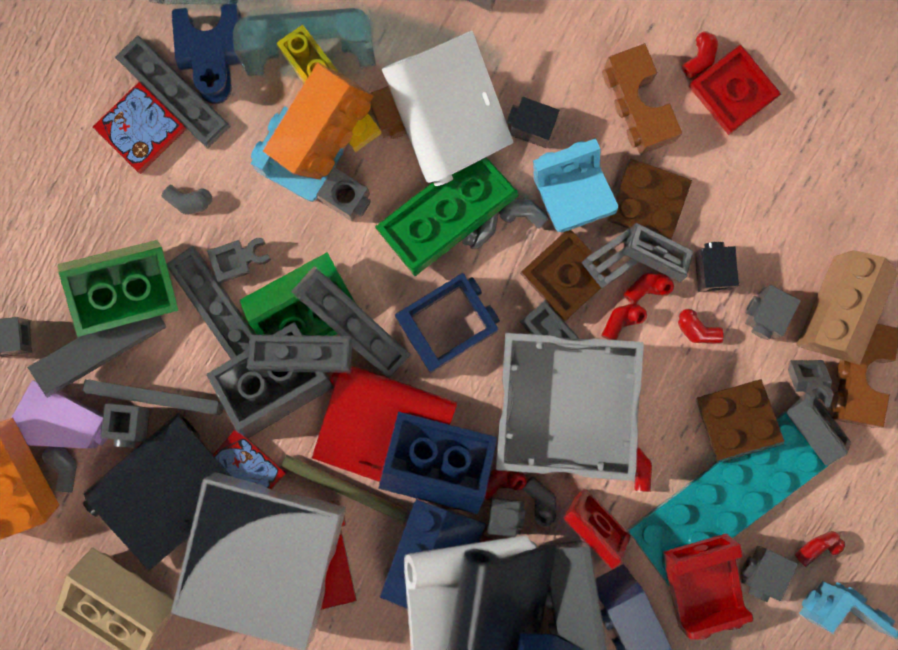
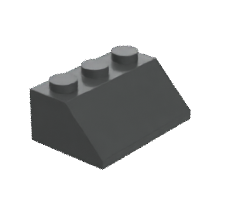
(264, 397)
(575, 597)

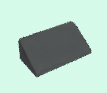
(820, 430)

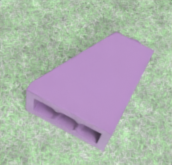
(57, 420)

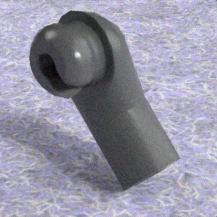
(187, 203)
(524, 208)
(482, 234)
(63, 464)
(544, 502)

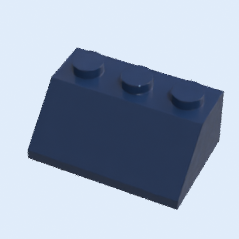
(438, 463)
(428, 529)

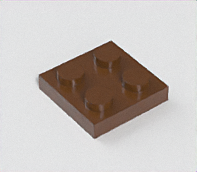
(650, 198)
(561, 275)
(739, 421)

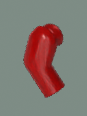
(696, 331)

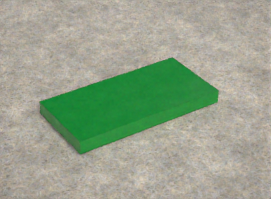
(445, 214)

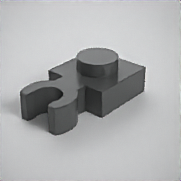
(232, 259)
(812, 378)

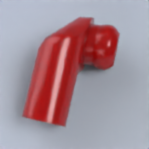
(707, 50)
(649, 284)
(623, 317)
(643, 472)
(504, 479)
(818, 545)

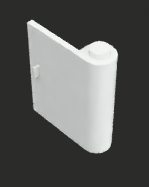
(448, 107)
(433, 587)

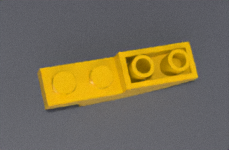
(303, 55)

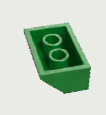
(117, 287)
(277, 307)

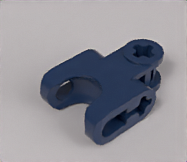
(207, 51)

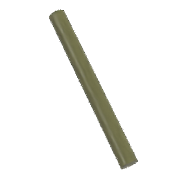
(344, 488)

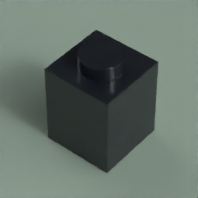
(532, 121)
(716, 267)

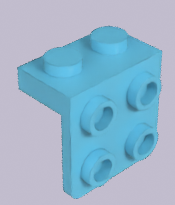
(271, 169)
(574, 186)
(832, 603)

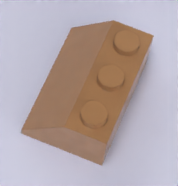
(848, 306)

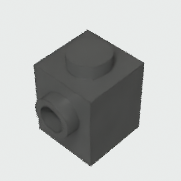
(771, 312)
(125, 424)
(767, 574)

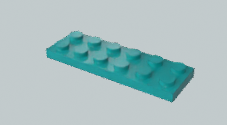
(728, 496)

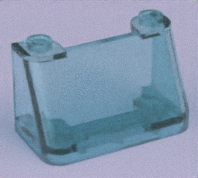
(262, 28)

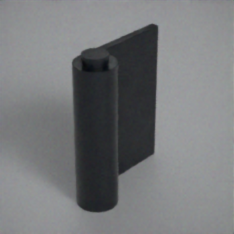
(155, 491)
(500, 598)

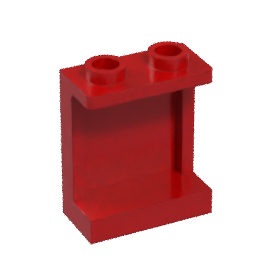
(707, 587)

